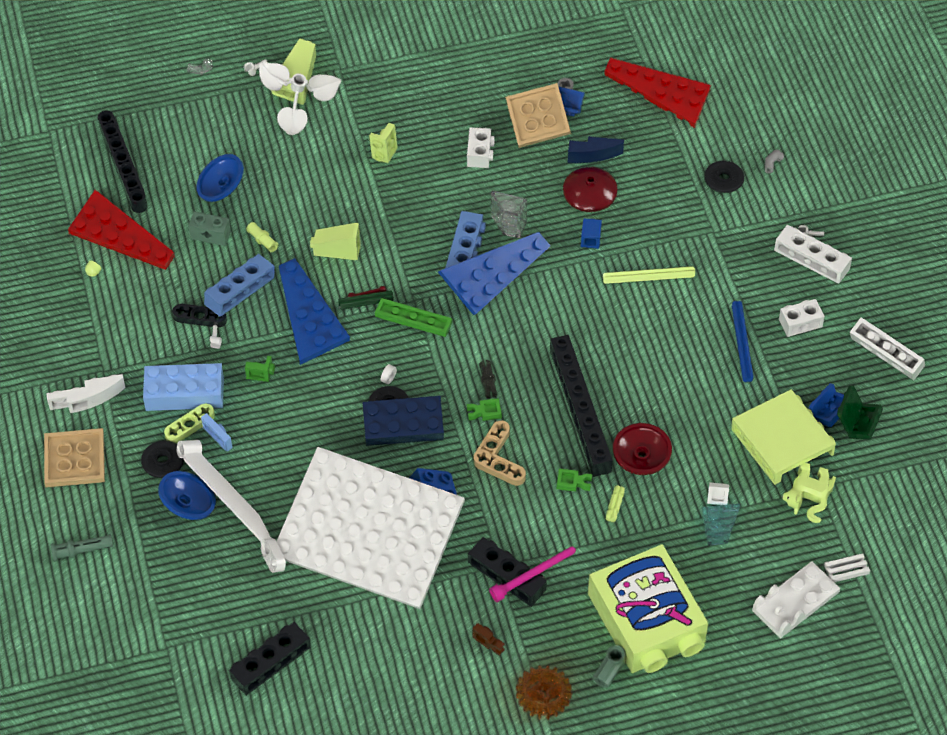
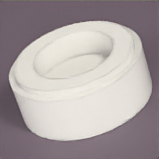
(388, 374)

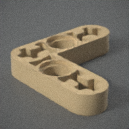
(491, 455)

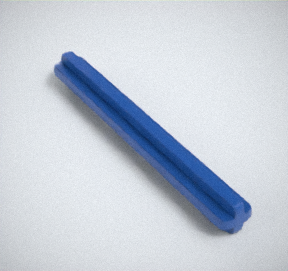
(742, 341)

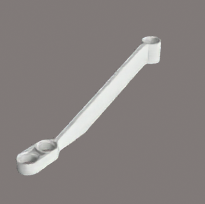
(192, 453)

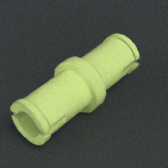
(262, 237)

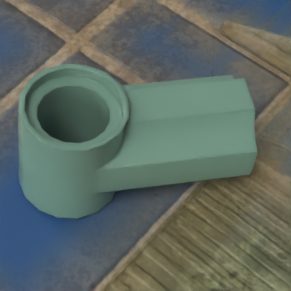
(610, 667)

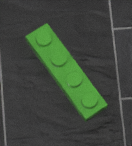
(413, 317)

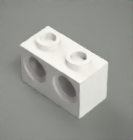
(479, 147)
(801, 317)

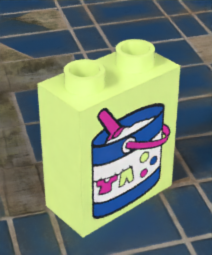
(648, 609)

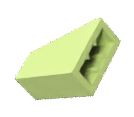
(337, 242)

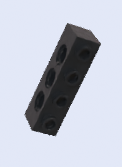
(495, 570)
(266, 668)

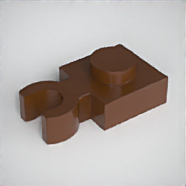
(486, 637)

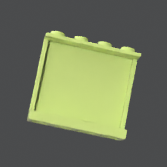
(782, 435)

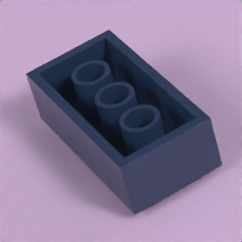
(403, 420)

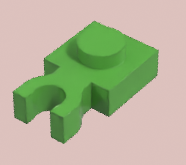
(488, 410)
(570, 480)

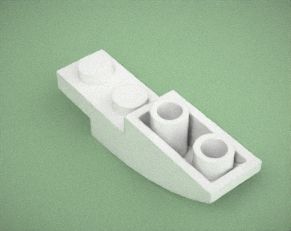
(93, 394)

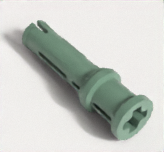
(72, 548)

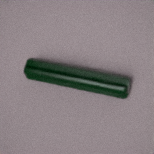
(364, 300)

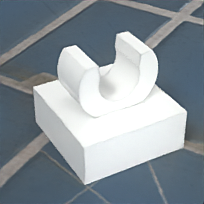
(718, 493)

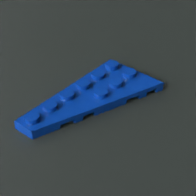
(487, 274)
(312, 321)

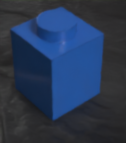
(591, 233)

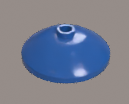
(220, 178)
(186, 495)

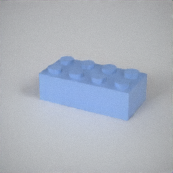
(183, 386)

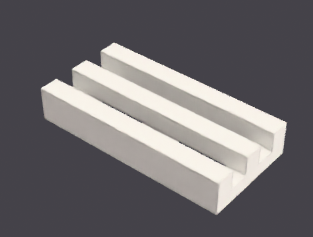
(844, 565)

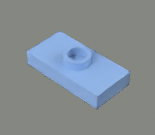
(217, 432)

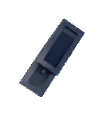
(594, 150)

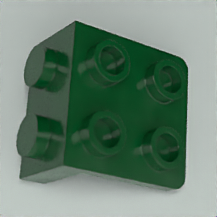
(858, 418)

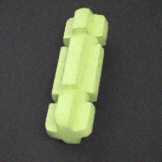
(615, 503)

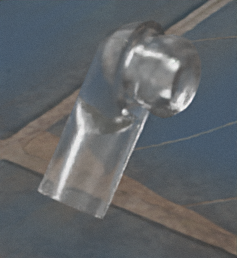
(200, 69)

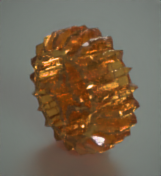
(528, 696)

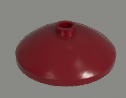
(590, 189)
(642, 440)

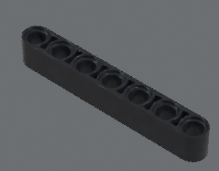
(122, 161)

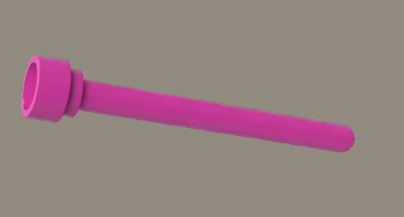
(499, 592)

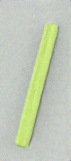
(647, 275)

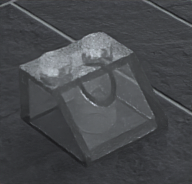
(509, 213)

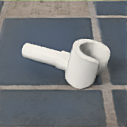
(251, 68)
(804, 229)
(215, 341)

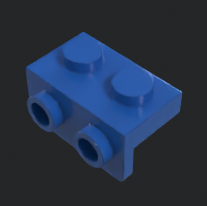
(571, 100)
(826, 406)

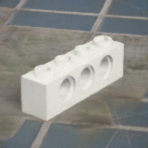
(813, 254)
(887, 348)

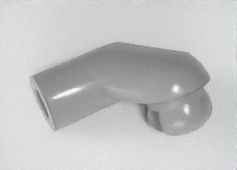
(771, 158)

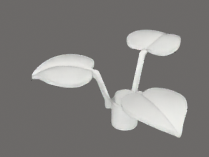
(323, 88)

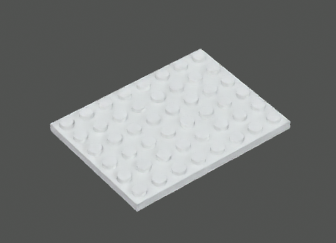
(369, 527)

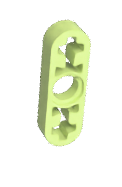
(187, 431)

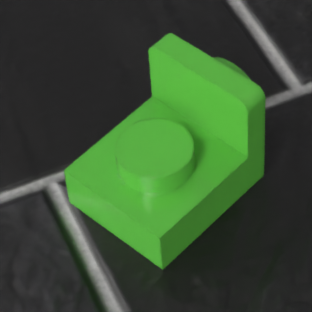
(260, 371)

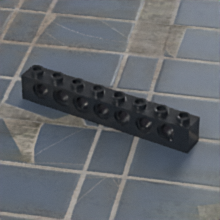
(581, 406)

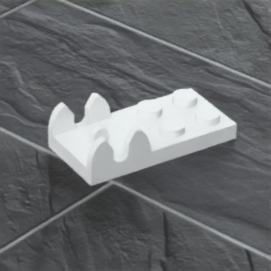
(795, 599)

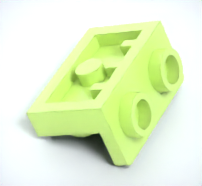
(385, 144)

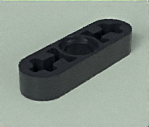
(194, 309)

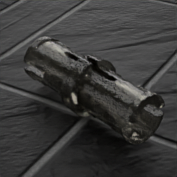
(488, 379)

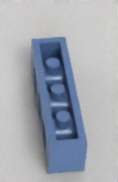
(466, 235)
(239, 285)

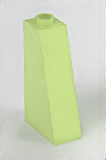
(300, 61)

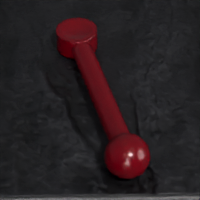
(380, 289)

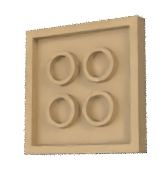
(538, 115)
(74, 457)

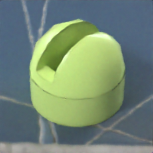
(92, 268)

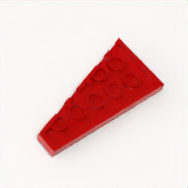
(665, 90)
(112, 228)

